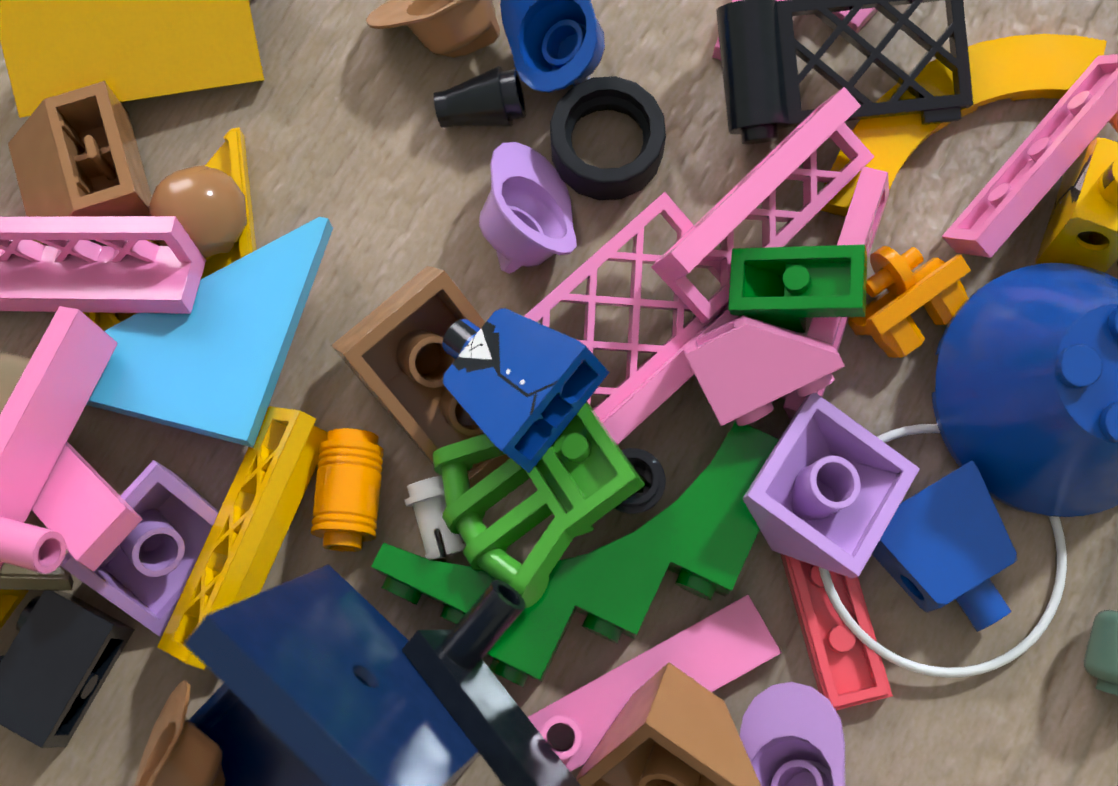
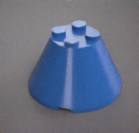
(1035, 388)

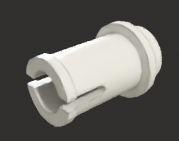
(428, 505)

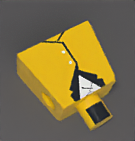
(1085, 203)

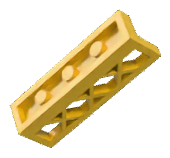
(248, 524)

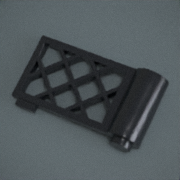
(763, 71)

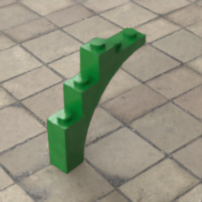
(697, 537)

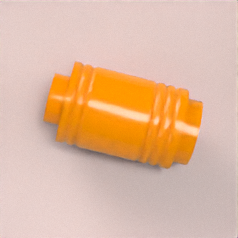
(347, 489)

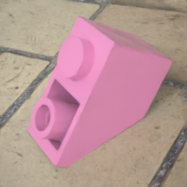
(756, 363)

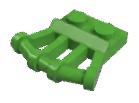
(574, 480)

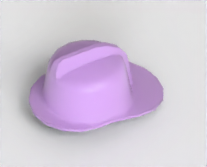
(526, 209)
(794, 737)

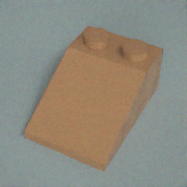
(403, 363)

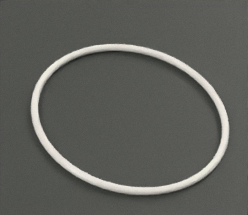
(956, 672)

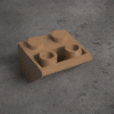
(80, 158)

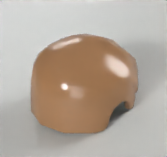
(205, 205)

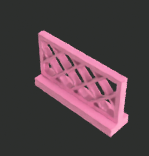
(667, 367)

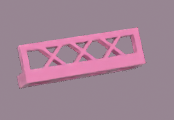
(760, 187)
(85, 276)

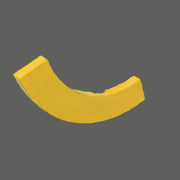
(999, 70)

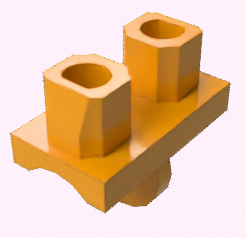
(931, 285)

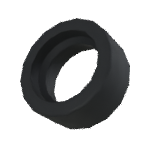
(604, 95)

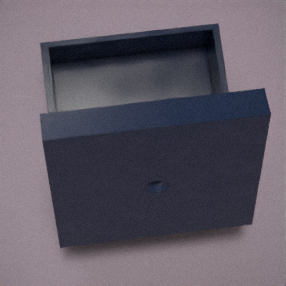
(321, 693)

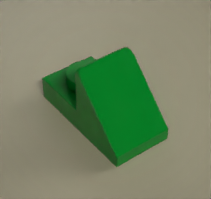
(798, 283)

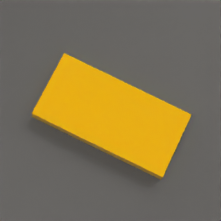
(129, 44)

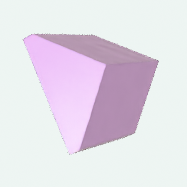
(828, 489)
(158, 556)

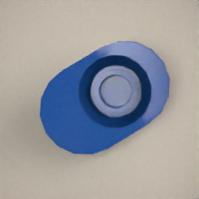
(553, 41)

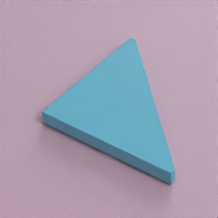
(223, 360)

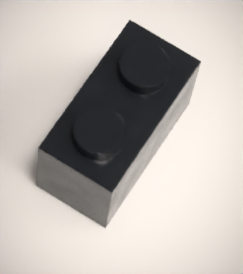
(57, 666)

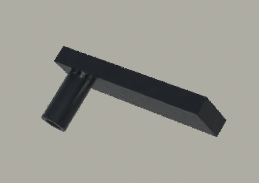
(477, 700)

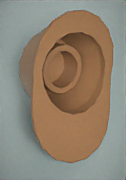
(442, 26)
(179, 750)

